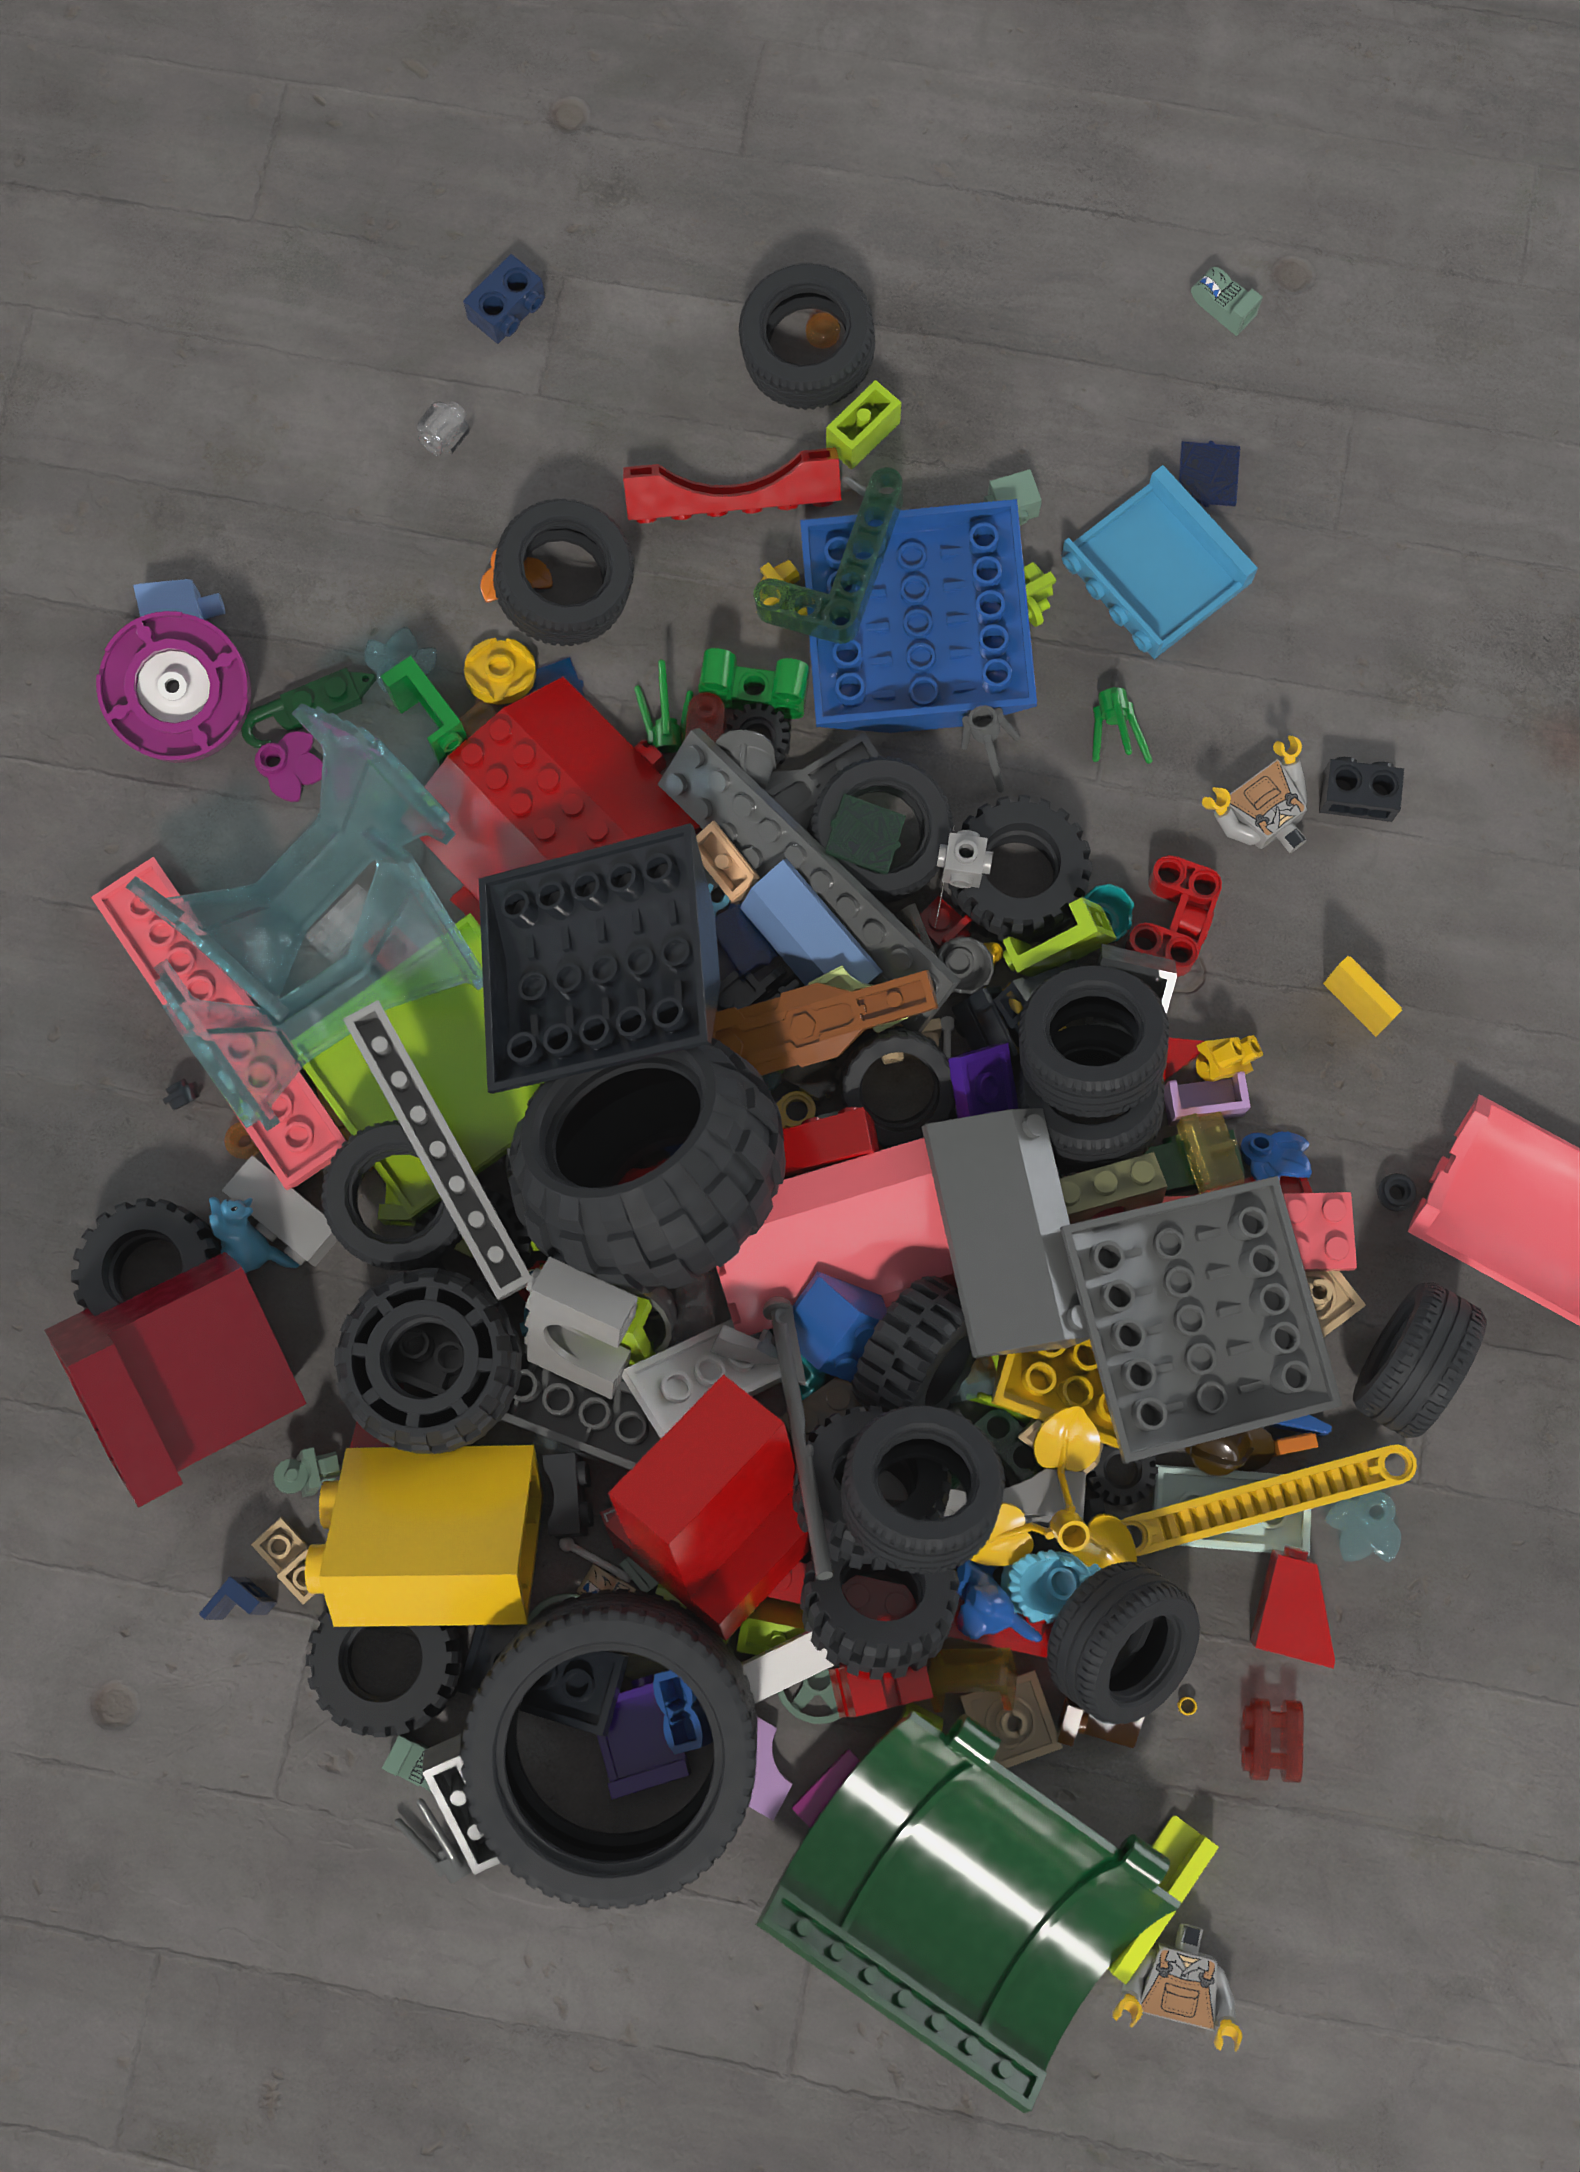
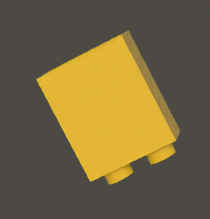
(429, 1537)

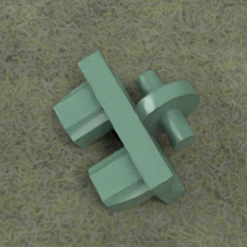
(306, 1472)

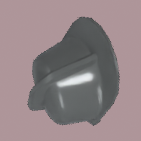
(751, 752)

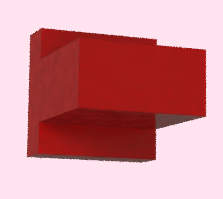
(714, 1508)

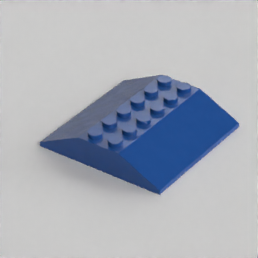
(938, 628)

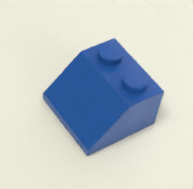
(835, 1324)

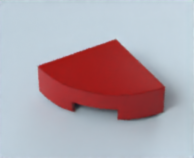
(651, 755)

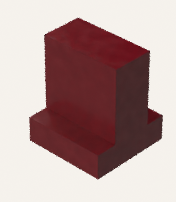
(176, 1373)

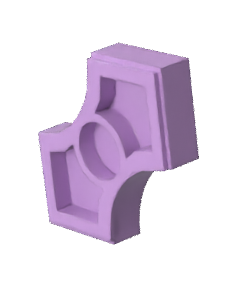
(770, 1784)

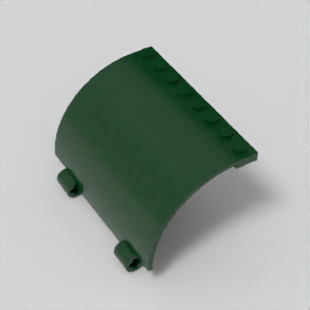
(963, 1901)

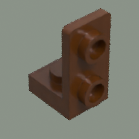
(1076, 1720)

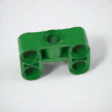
(783, 688)

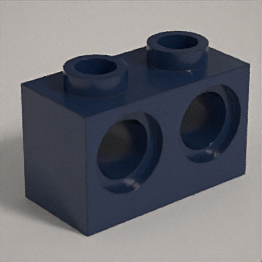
(498, 295)

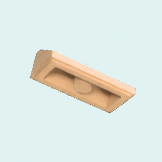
(725, 862)

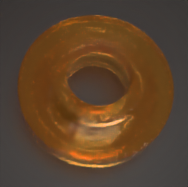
(232, 1139)

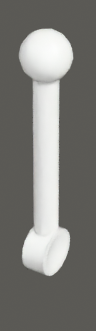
(947, 1026)
(567, 1544)

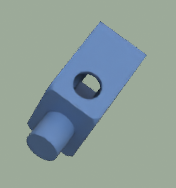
(179, 597)

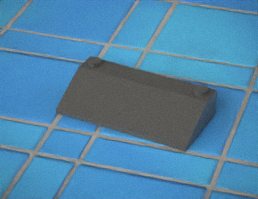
(1004, 1231)

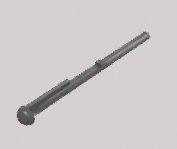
(792, 1374)

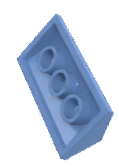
(804, 927)

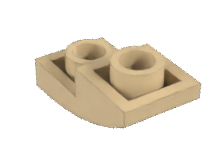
(286, 1555)

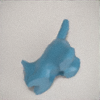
(240, 1238)

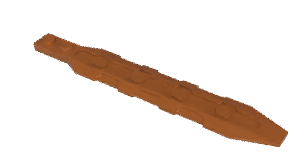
(818, 1020)

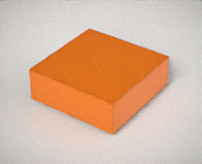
(1295, 1444)

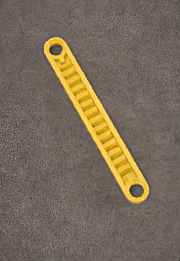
(1269, 1499)

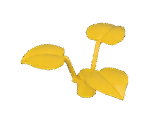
(1069, 1442)

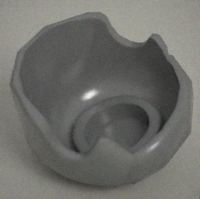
(969, 962)

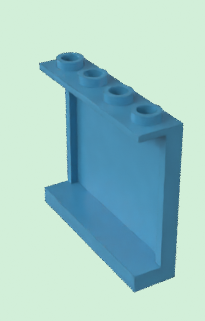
(1159, 564)

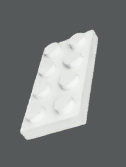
(680, 1375)

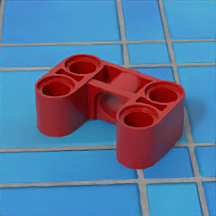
(1192, 914)

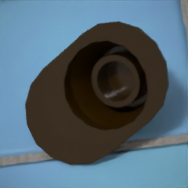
(1232, 1453)

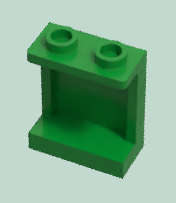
(410, 685)

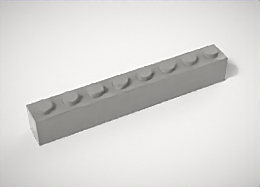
(438, 1150)

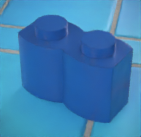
(684, 1719)

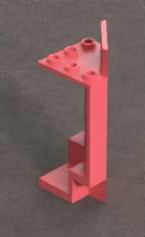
(855, 1221)

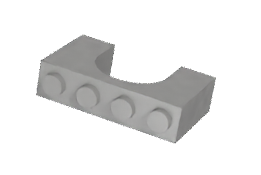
(578, 1326)

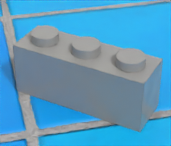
(282, 1213)

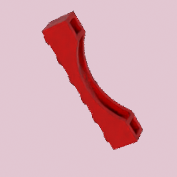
(805, 479)

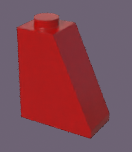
(1293, 1610)

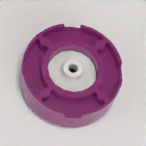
(137, 681)

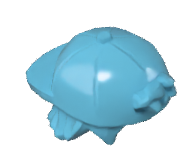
(1044, 1582)

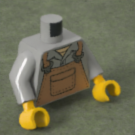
(1267, 803)
(1182, 1987)

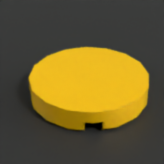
(500, 671)

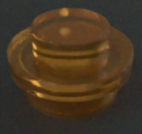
(823, 330)

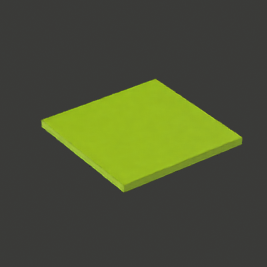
(449, 1051)

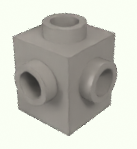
(964, 871)

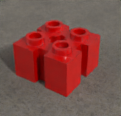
(864, 1695)

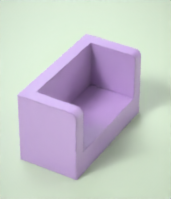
(1225, 1095)

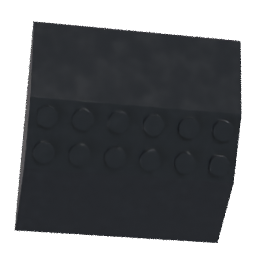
(597, 959)

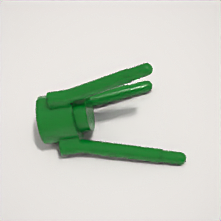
(1116, 710)
(666, 734)

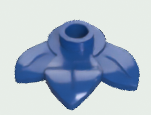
(1276, 1155)

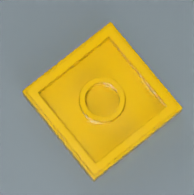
(1362, 996)

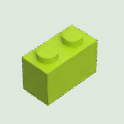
(863, 424)

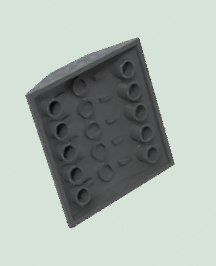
(1200, 1318)

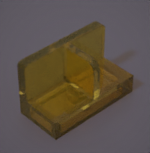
(1210, 1152)

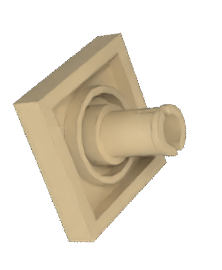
(1333, 1299)
(1025, 1730)

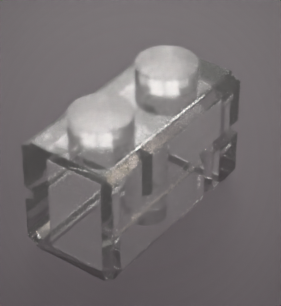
(337, 928)

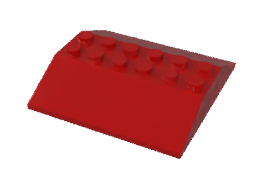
(544, 786)

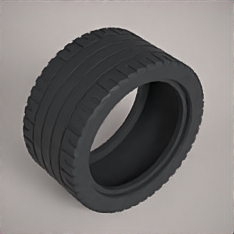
(586, 1863)

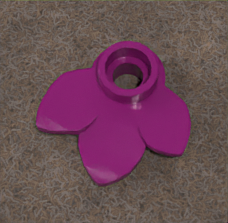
(295, 767)

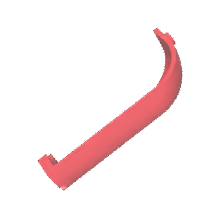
(1509, 1206)

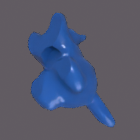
(986, 1605)

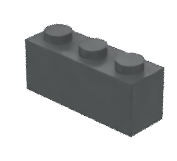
(444, 1776)

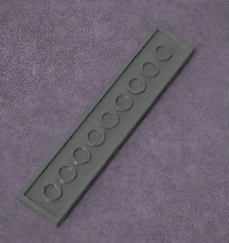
(718, 789)

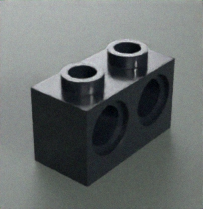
(1361, 799)

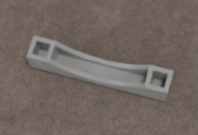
(1036, 1497)

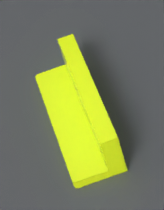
(1188, 1857)

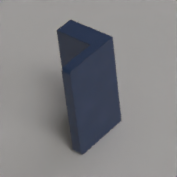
(240, 1592)

